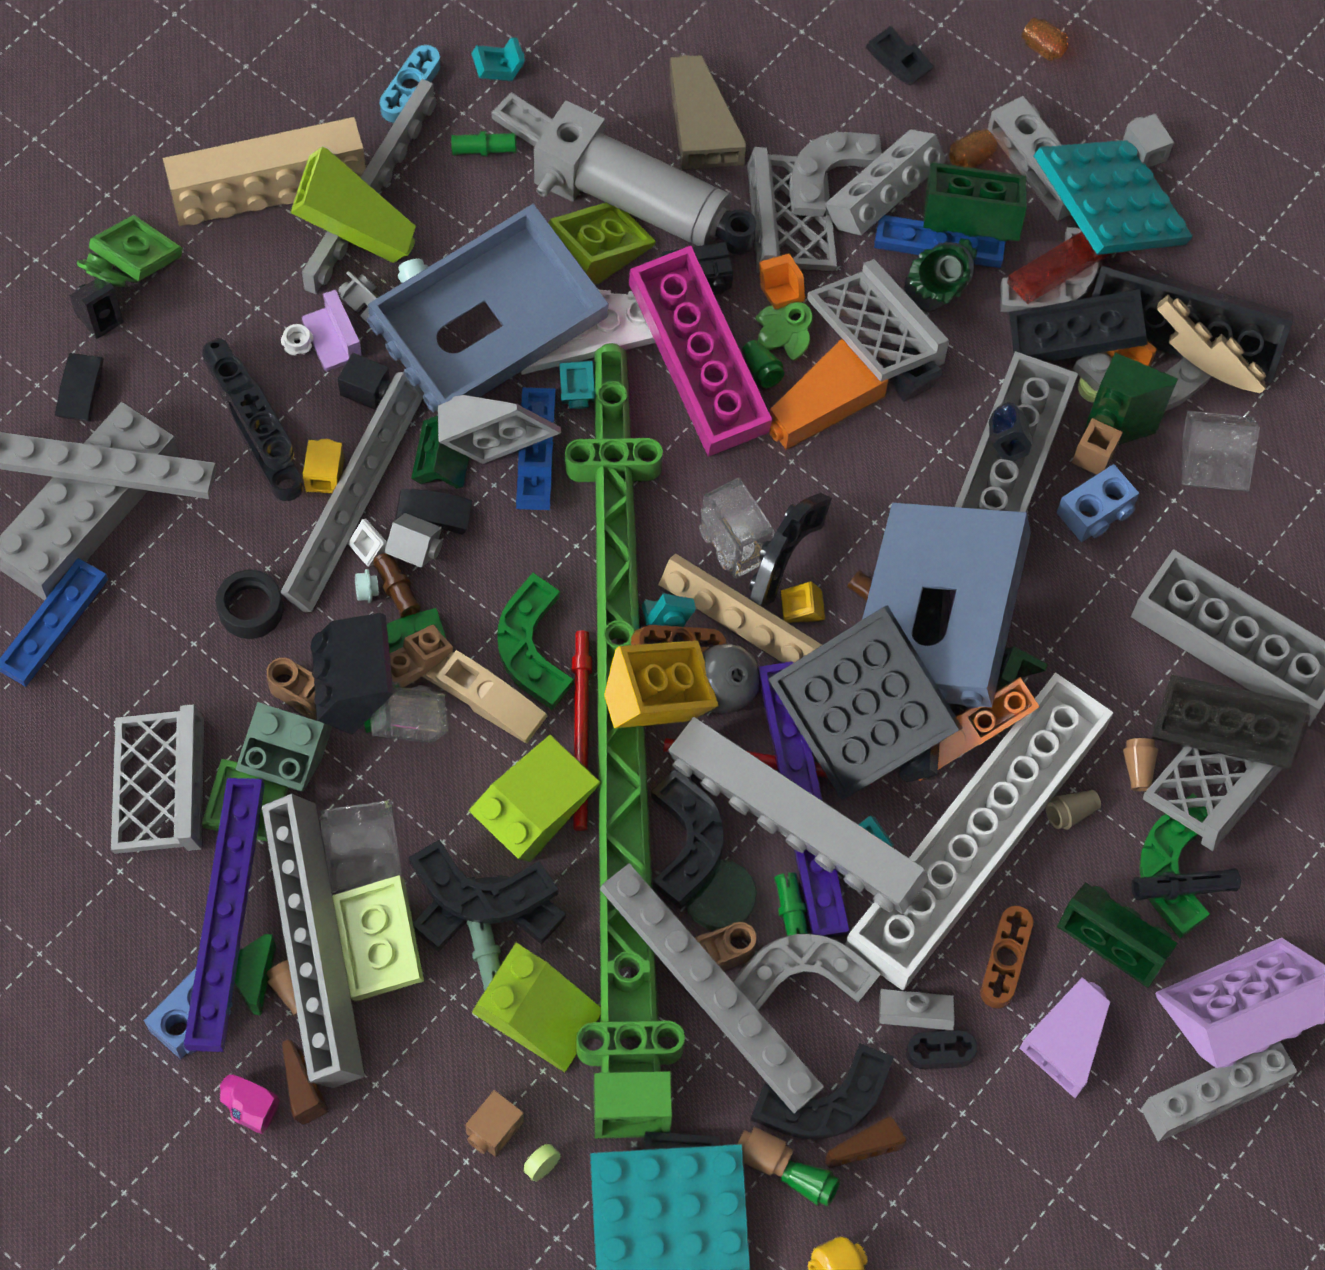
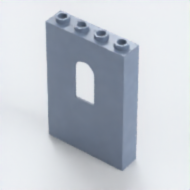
(526, 283)
(961, 551)

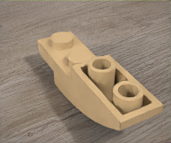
(1217, 358)
(487, 695)

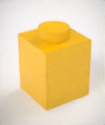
(323, 465)

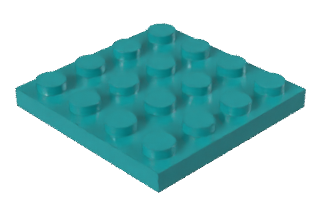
(1113, 196)
(670, 1209)

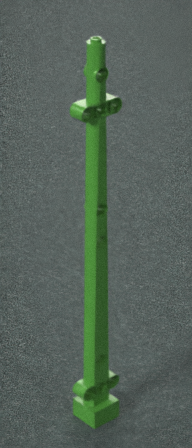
(631, 1089)

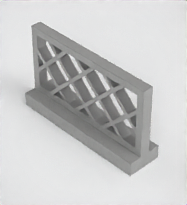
(765, 207)
(898, 312)
(187, 786)
(1229, 807)

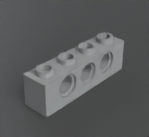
(1020, 135)
(885, 182)
(1217, 1091)

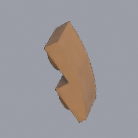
(418, 655)

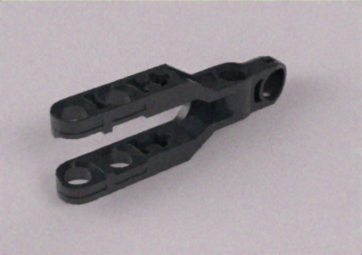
(254, 419)

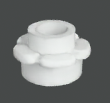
(293, 333)

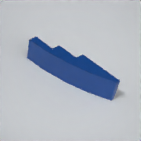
(536, 460)

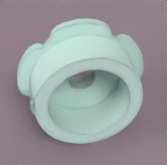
(366, 586)

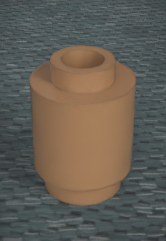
(764, 1152)

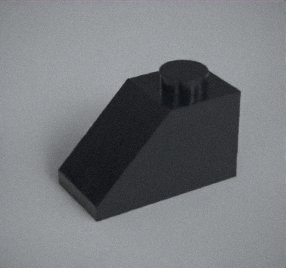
(97, 307)

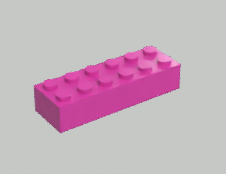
(699, 351)

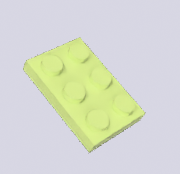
(377, 938)

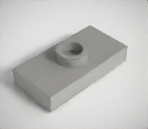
(521, 118)
(916, 1009)

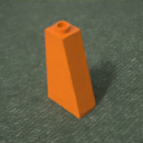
(825, 395)

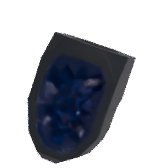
(1010, 432)

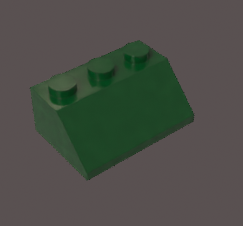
(975, 202)
(1132, 398)
(1117, 934)

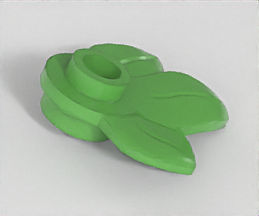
(101, 268)
(782, 331)

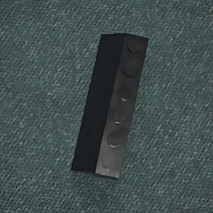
(1254, 326)

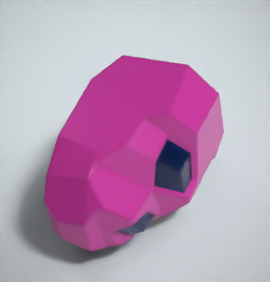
(248, 1102)

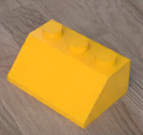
(658, 684)

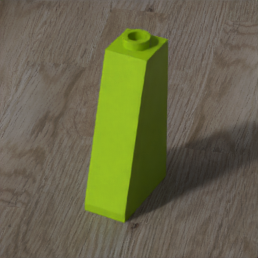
(350, 208)

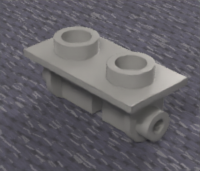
(358, 293)

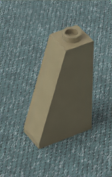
(702, 119)

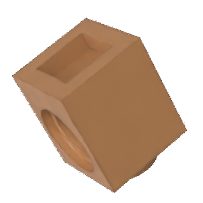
(493, 1124)

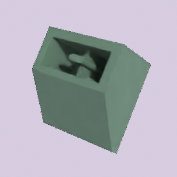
(283, 747)

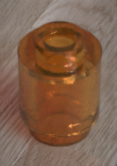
(1045, 39)
(973, 149)

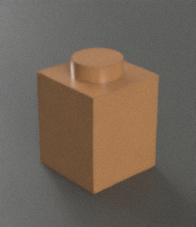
(1097, 447)

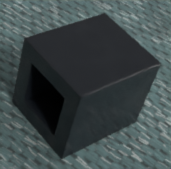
(364, 381)

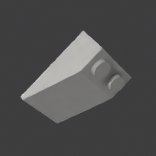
(489, 427)

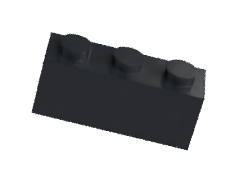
(351, 670)

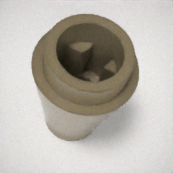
(1070, 809)

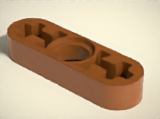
(667, 633)
(1009, 983)

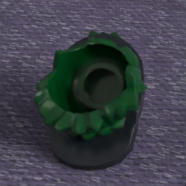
(940, 274)

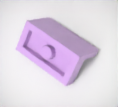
(332, 333)

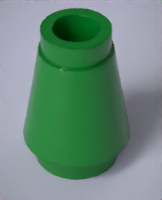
(763, 364)
(811, 1182)

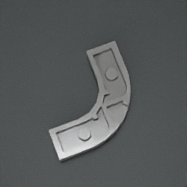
(821, 156)
(1068, 291)
(1190, 378)
(808, 954)

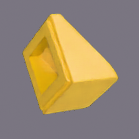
(803, 603)

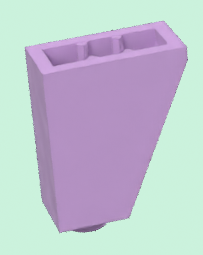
(1069, 1036)

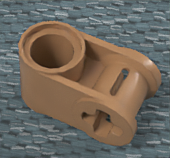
(298, 691)
(718, 945)

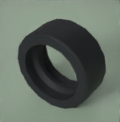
(246, 580)

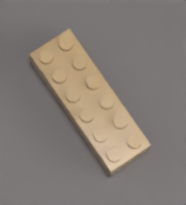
(255, 171)

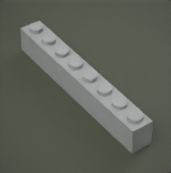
(799, 816)
(312, 942)

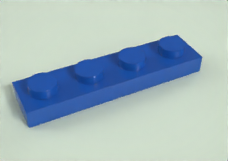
(911, 238)
(52, 622)

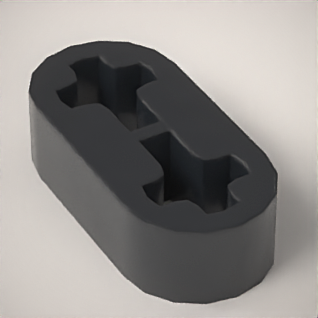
(941, 1040)

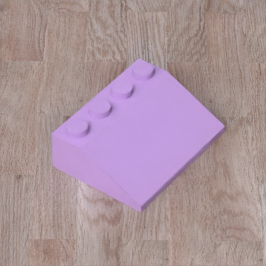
(1248, 1002)

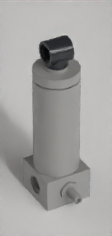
(579, 157)

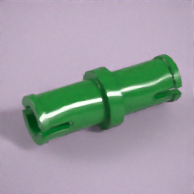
(484, 143)
(791, 908)

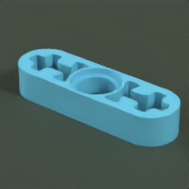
(409, 70)

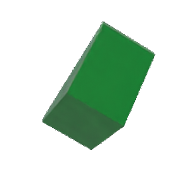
(251, 971)

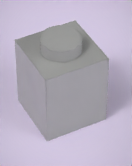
(1150, 140)
(414, 540)

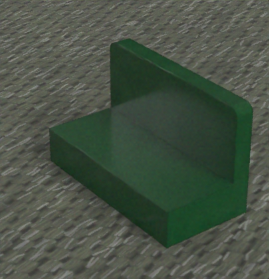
(436, 459)
(1018, 664)

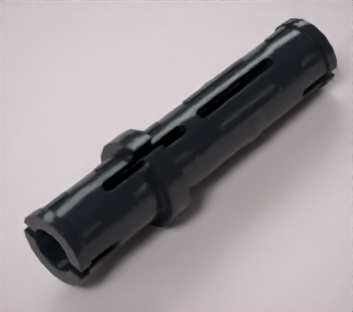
(1173, 885)

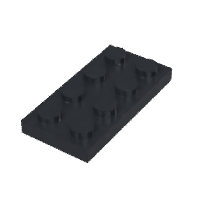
(1080, 327)

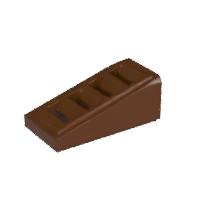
(305, 1097)
(872, 1142)

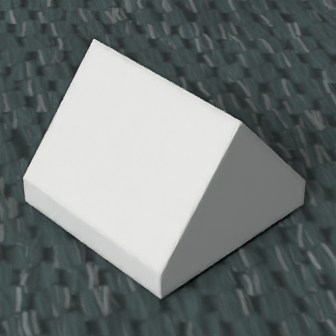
(367, 542)

